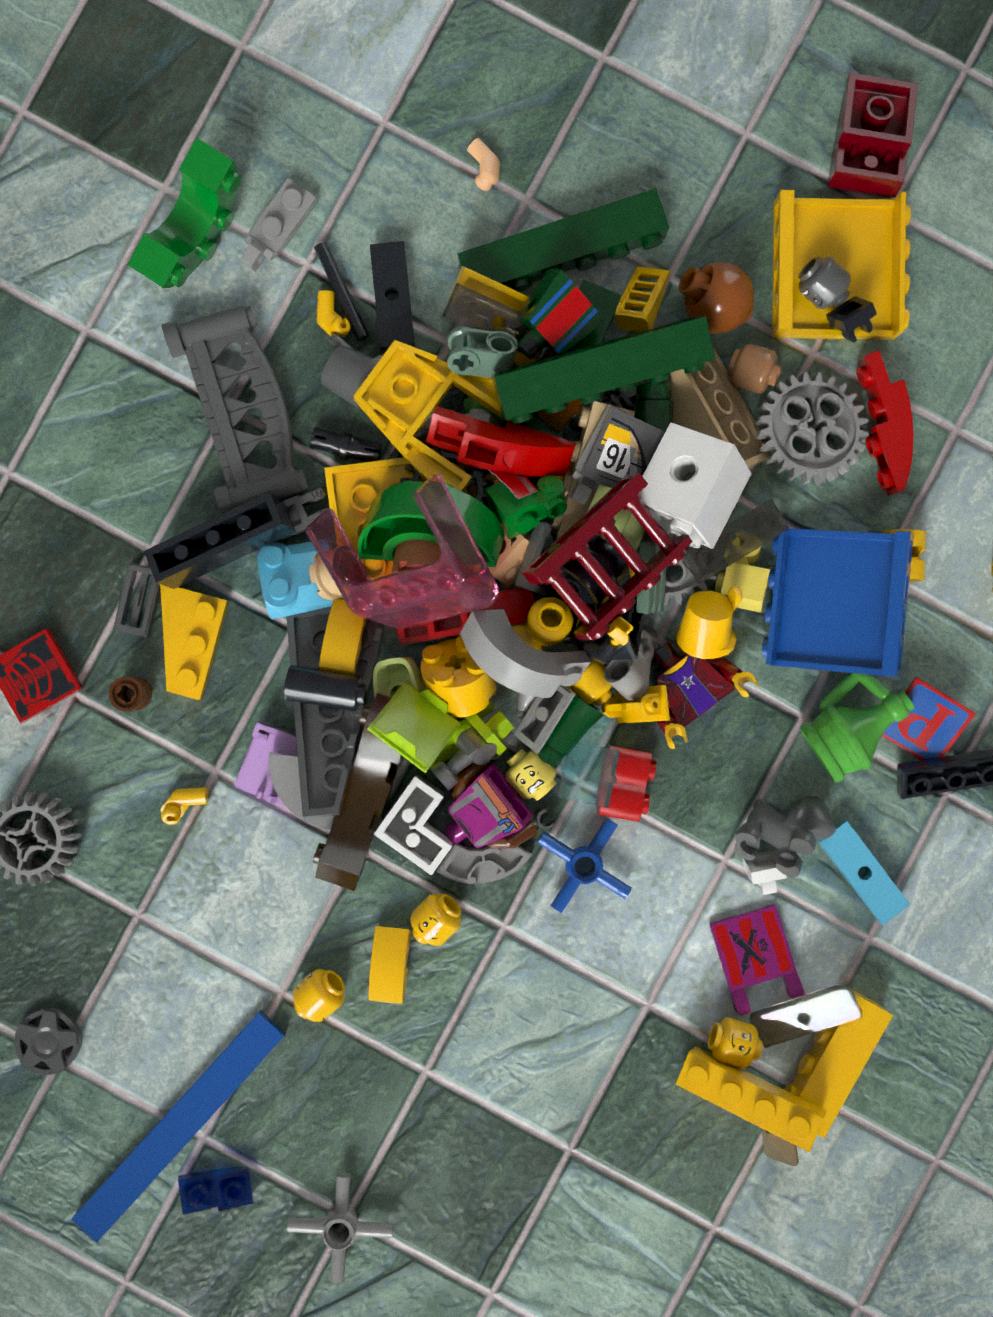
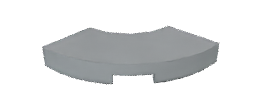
(286, 782)
(482, 864)

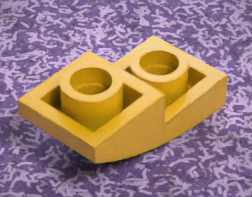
(342, 639)
(388, 965)

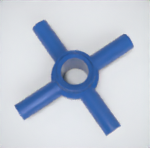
(596, 874)

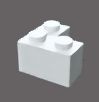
(407, 827)

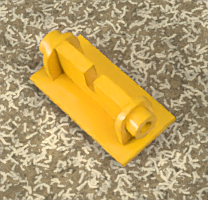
(647, 708)

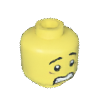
(530, 775)

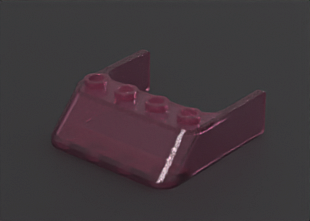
(419, 594)

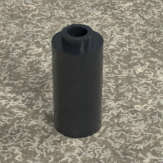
(324, 688)

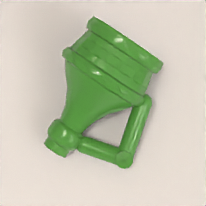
(848, 736)

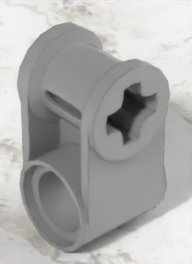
(631, 676)

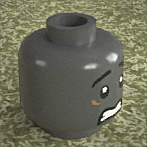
(824, 282)

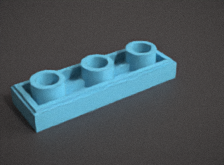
(873, 888)

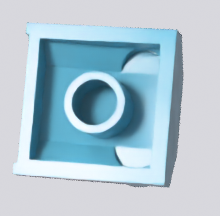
(287, 579)

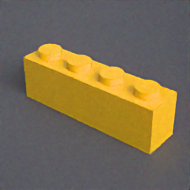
(838, 1060)
(751, 1098)

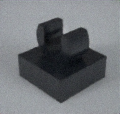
(851, 315)

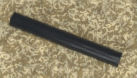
(341, 291)

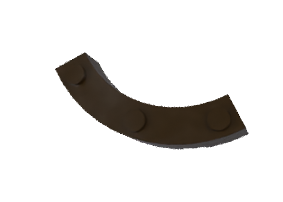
(364, 802)

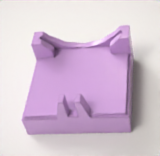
(255, 773)

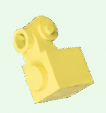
(748, 578)

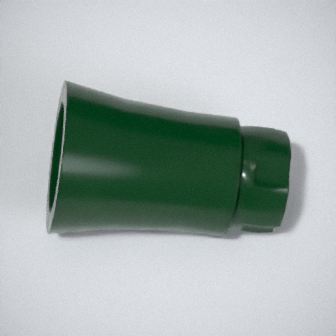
(654, 404)
(569, 731)

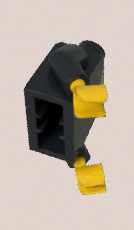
(618, 642)

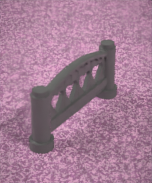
(203, 343)

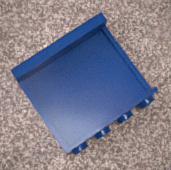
(839, 601)

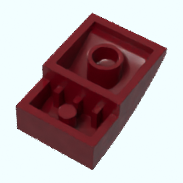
(873, 135)

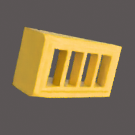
(636, 320)

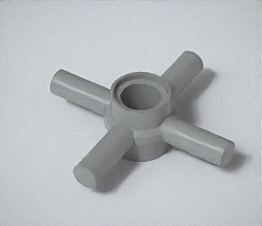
(340, 1240)

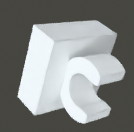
(764, 871)

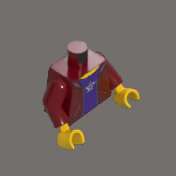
(694, 687)

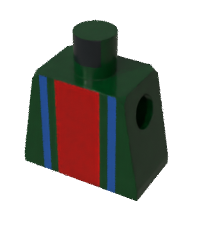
(556, 316)

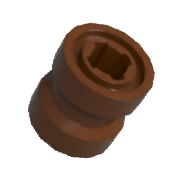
(137, 692)

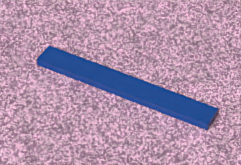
(178, 1126)

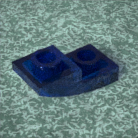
(215, 1188)

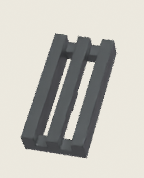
(126, 593)

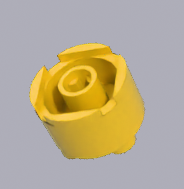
(456, 678)

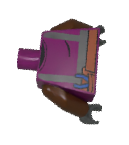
(490, 810)

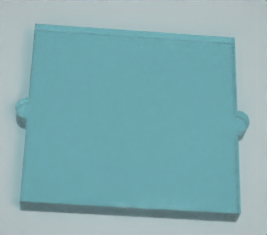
(589, 775)

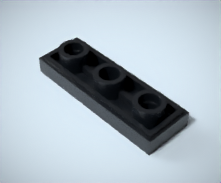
(389, 277)
(945, 774)

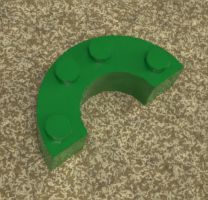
(195, 221)
(398, 518)

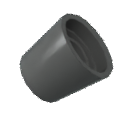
(346, 370)

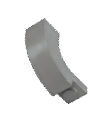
(515, 663)

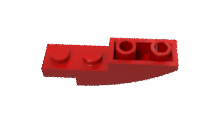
(894, 435)
(500, 449)
(514, 602)

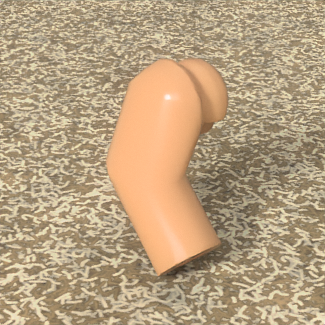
(489, 164)

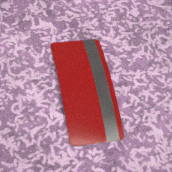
(518, 484)

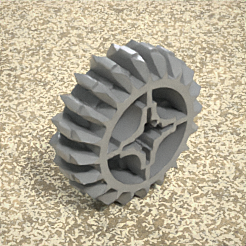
(22, 863)

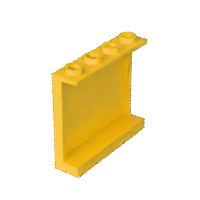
(861, 237)

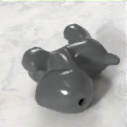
(788, 833)

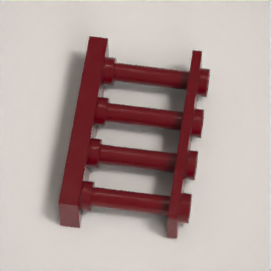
(574, 545)

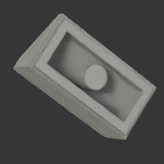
(543, 718)

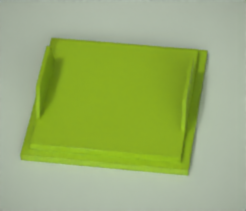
(415, 725)

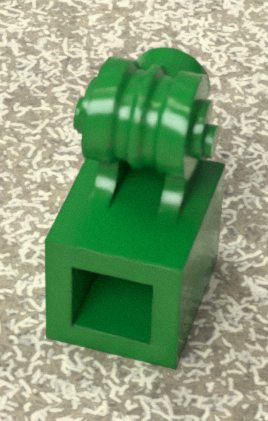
(524, 514)

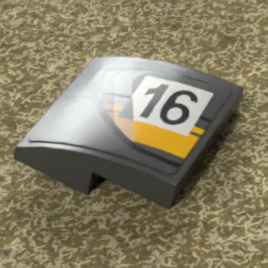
(621, 448)

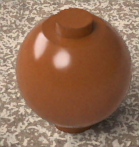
(719, 293)

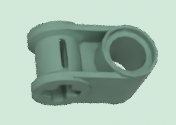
(484, 353)

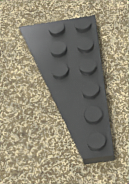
(326, 734)

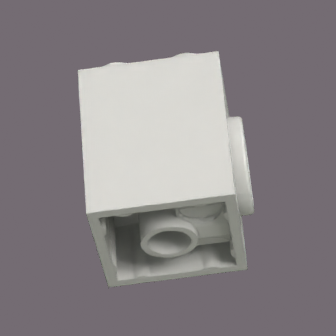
(694, 484)

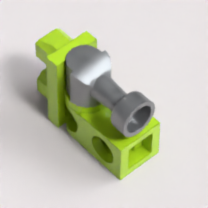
(475, 742)

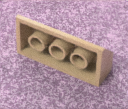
(713, 406)

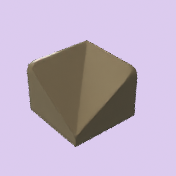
(779, 1149)

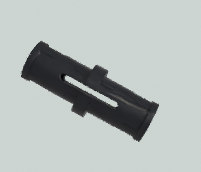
(345, 445)

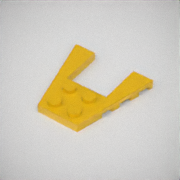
(404, 394)

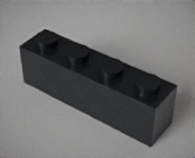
(220, 541)

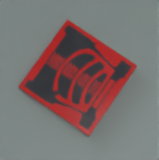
(36, 676)

